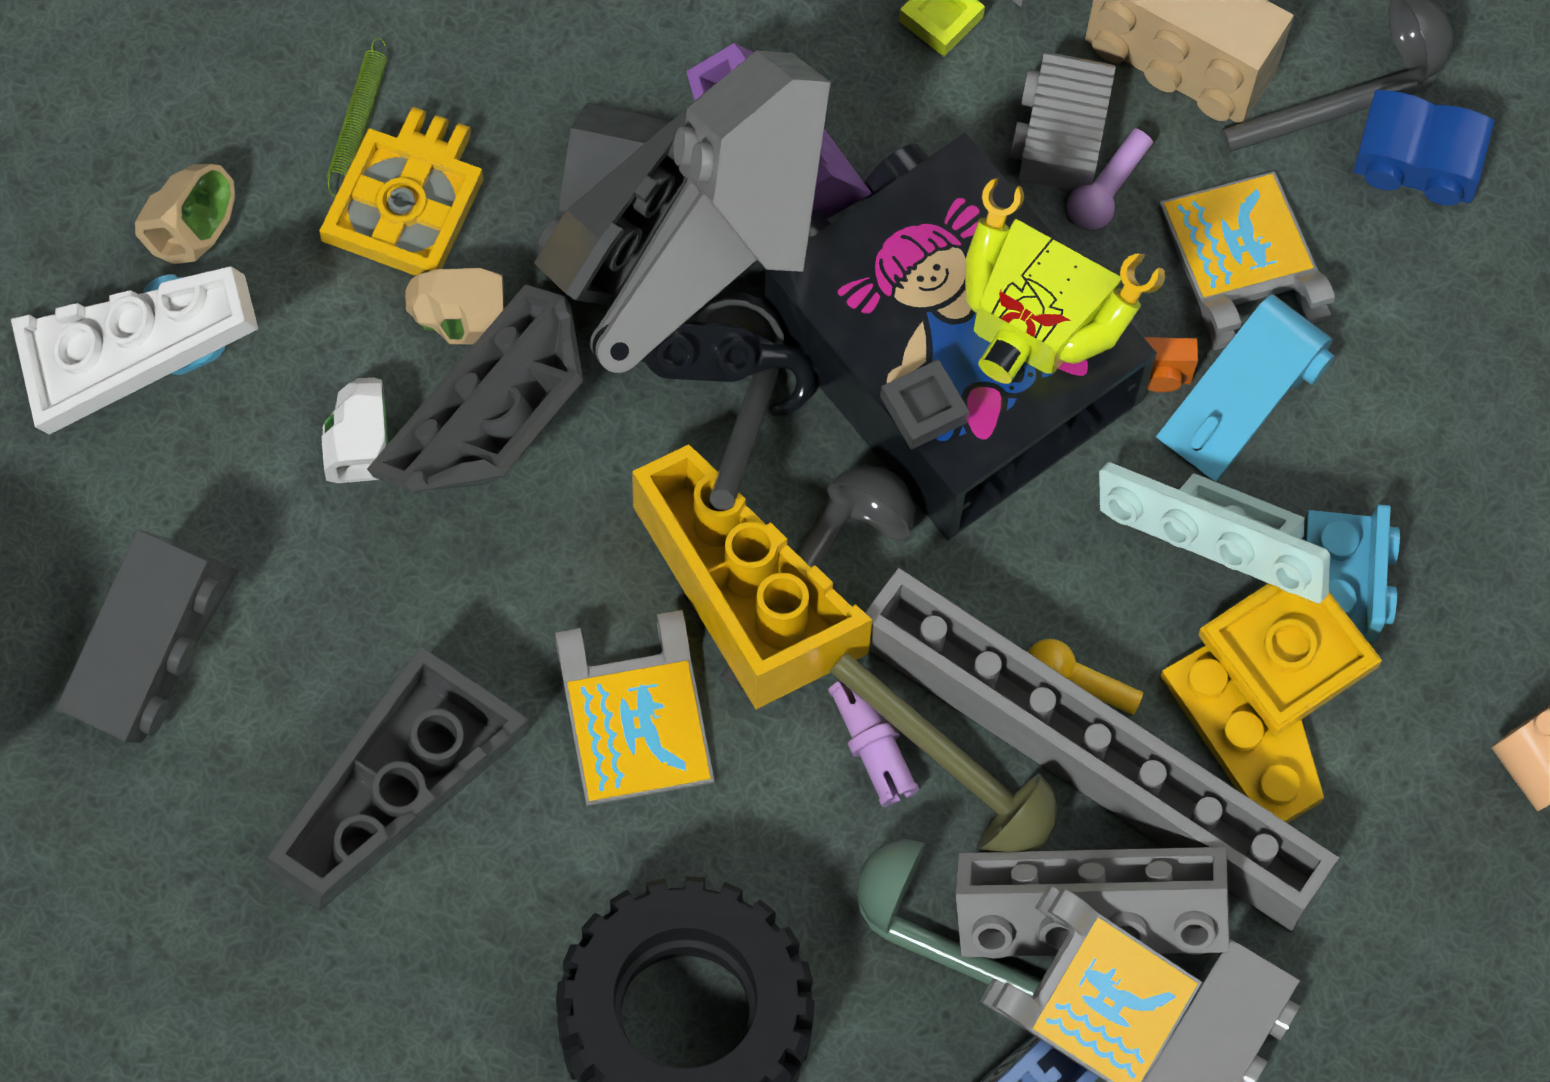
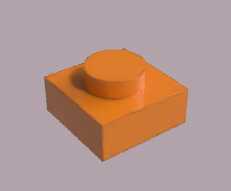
(1173, 363)

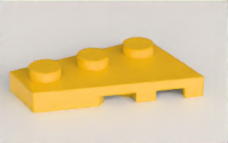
(1262, 767)

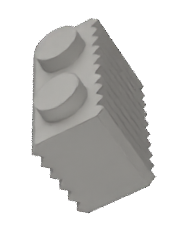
(1065, 122)

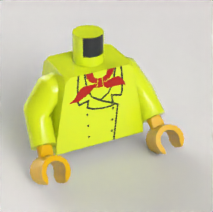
(1041, 297)

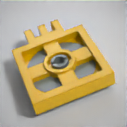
(405, 196)

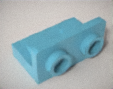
(1359, 564)

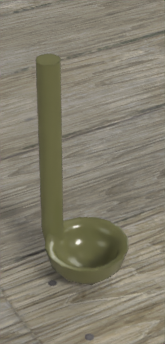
(1022, 818)

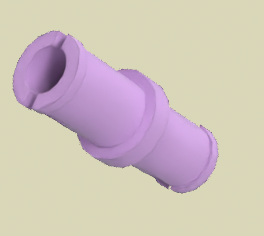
(876, 745)

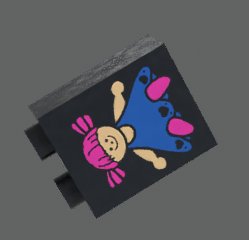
(891, 296)

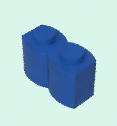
(1423, 147)

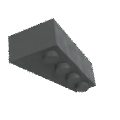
(391, 777)

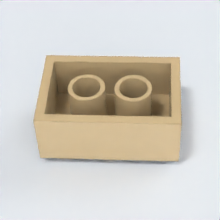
(1203, 48)

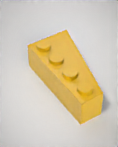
(753, 593)

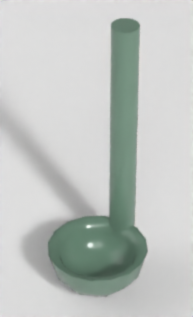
(879, 893)

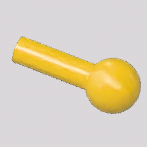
(1108, 690)

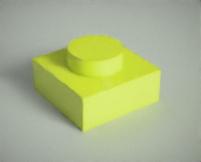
(941, 22)

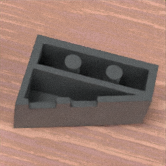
(144, 636)

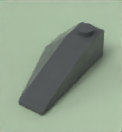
(610, 226)

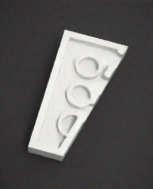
(113, 348)

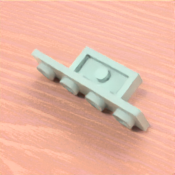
(1220, 526)

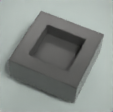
(924, 404)

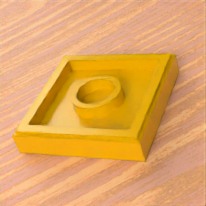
(1288, 653)

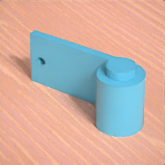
(1245, 385)

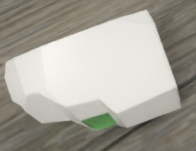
(355, 431)

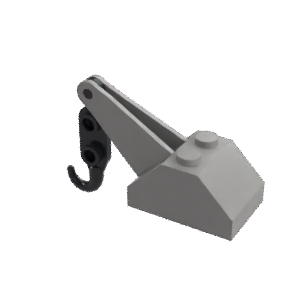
(746, 198)

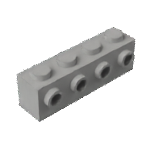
(1160, 896)

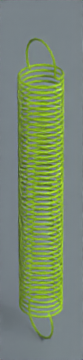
(349, 108)

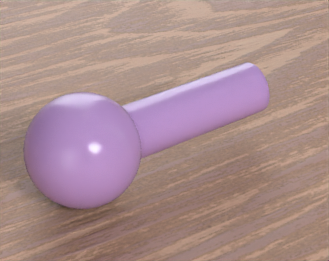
(1094, 205)

